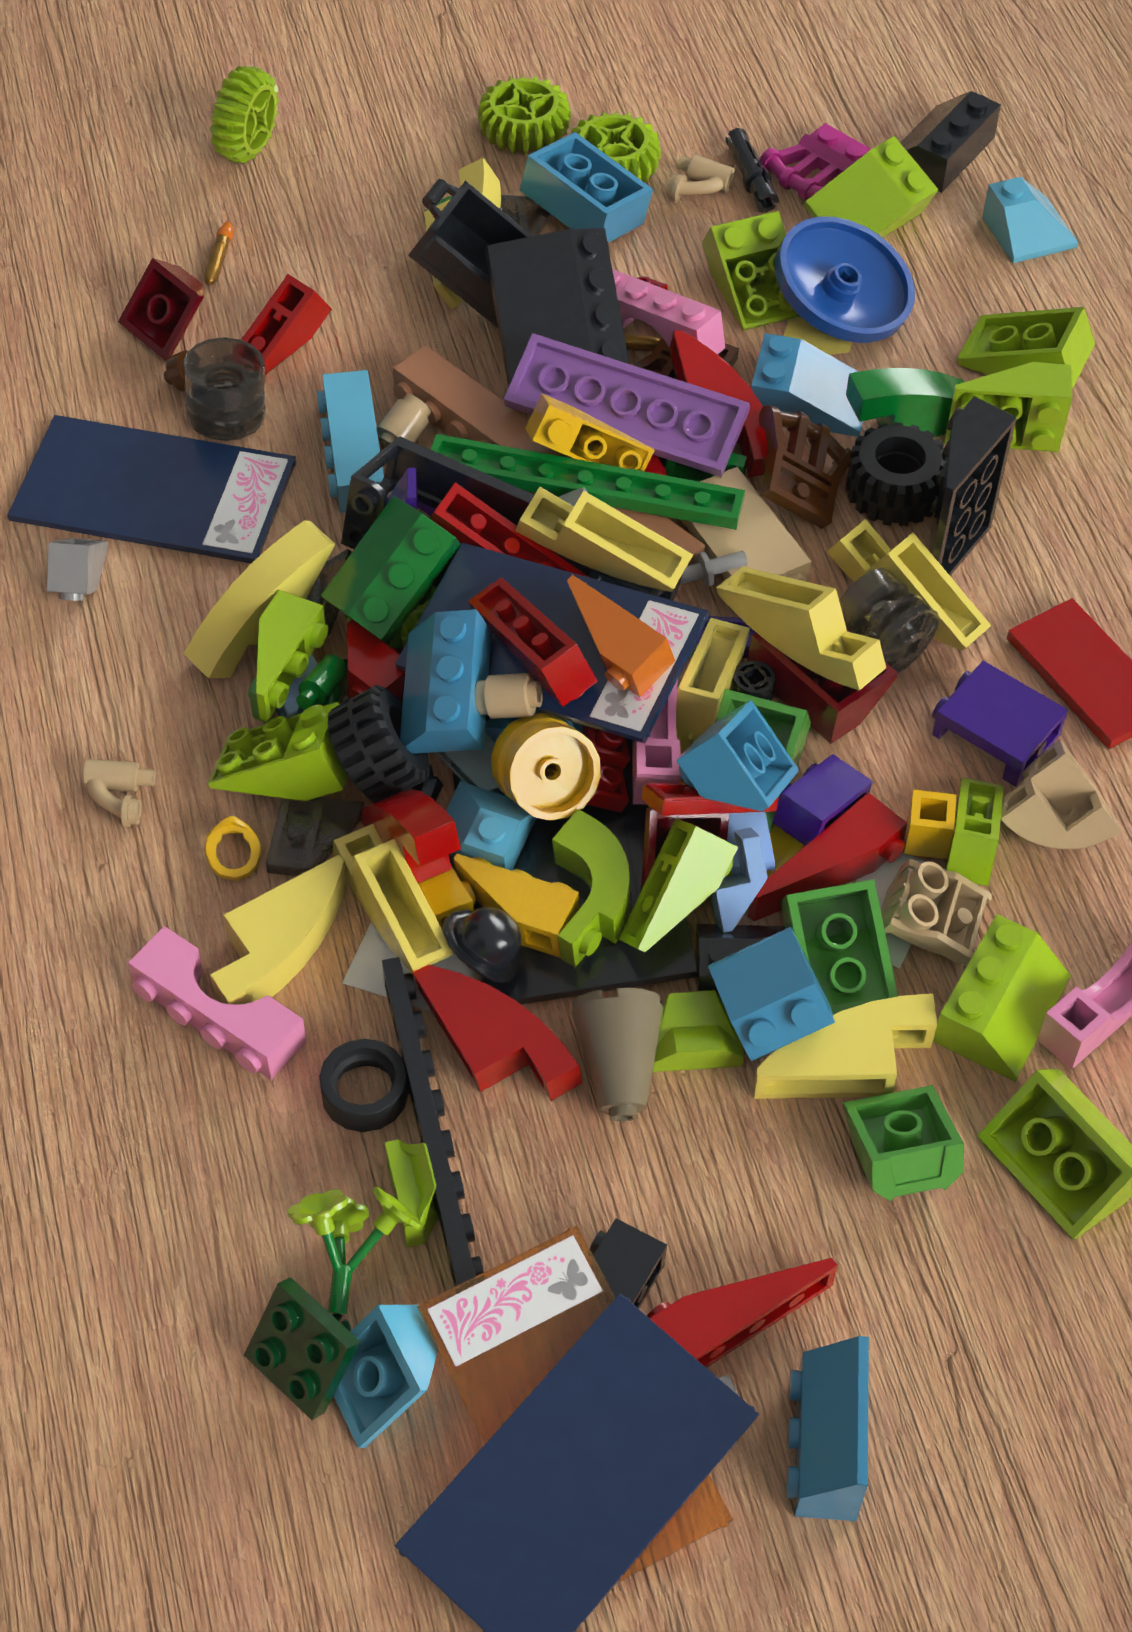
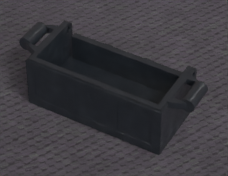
(457, 242)

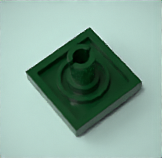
(302, 1348)

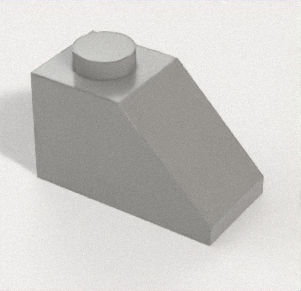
(75, 567)

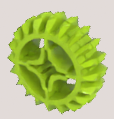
(244, 114)
(524, 114)
(624, 141)

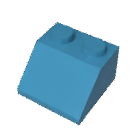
(771, 994)

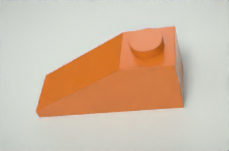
(628, 647)

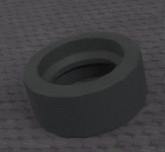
(358, 1054)

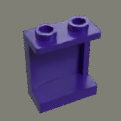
(1000, 718)

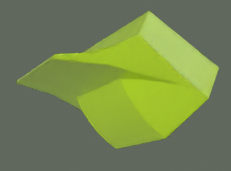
(696, 1034)
(413, 1186)

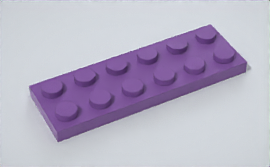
(660, 411)

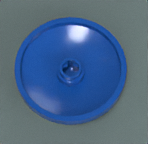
(844, 279)

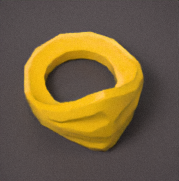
(232, 825)

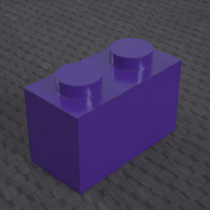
(819, 798)

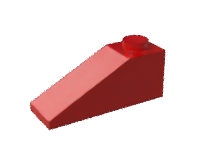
(286, 322)

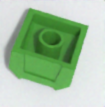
(905, 1141)

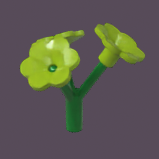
(337, 1216)

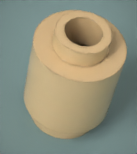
(405, 419)
(508, 695)

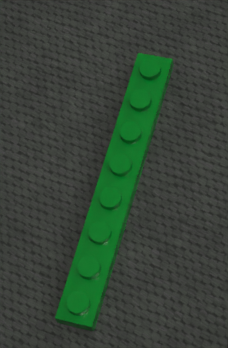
(610, 484)

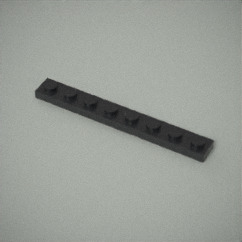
(427, 1108)

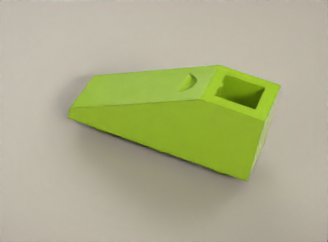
(286, 639)

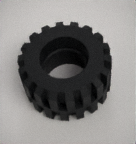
(895, 473)
(370, 747)

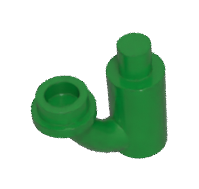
(322, 683)

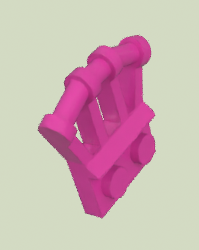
(823, 149)

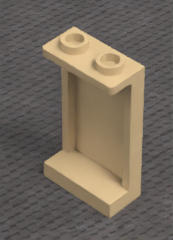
(758, 534)

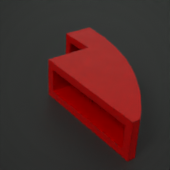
(704, 368)
(419, 828)
(495, 1032)

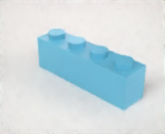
(349, 428)

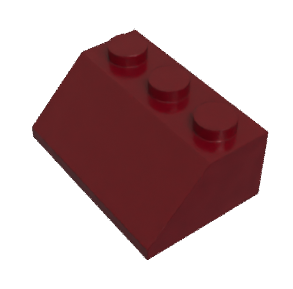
(830, 705)

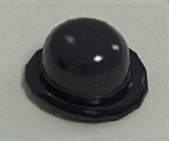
(485, 942)

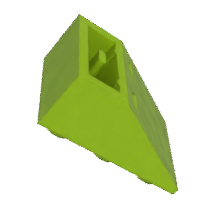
(743, 268)
(1033, 393)
(282, 758)

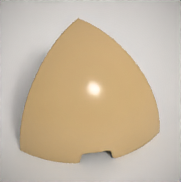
(1058, 804)

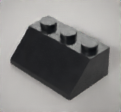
(952, 136)

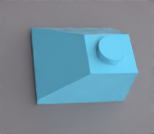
(1025, 221)
(489, 825)
(386, 1370)

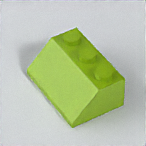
(1002, 998)
(1062, 1151)

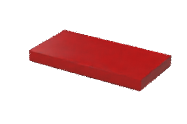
(1080, 667)

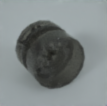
(224, 388)
(885, 610)

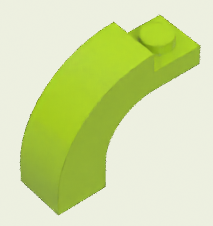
(598, 858)

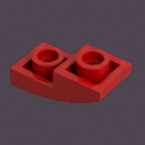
(614, 757)

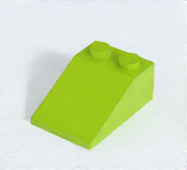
(877, 190)
(1027, 337)

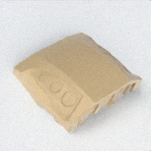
(934, 909)

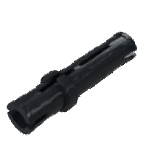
(755, 177)

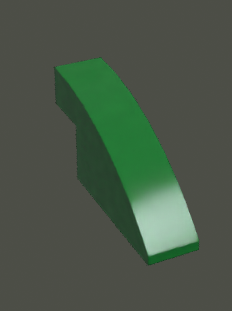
(903, 396)

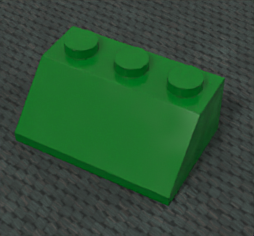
(391, 569)

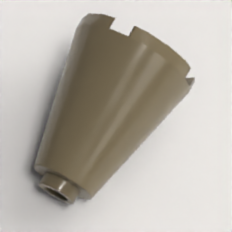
(619, 1047)

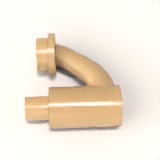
(707, 176)
(117, 776)

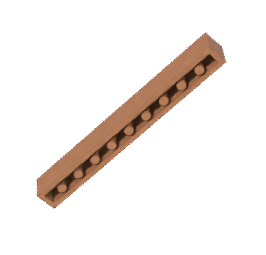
(475, 413)

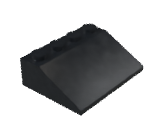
(556, 289)
(969, 480)

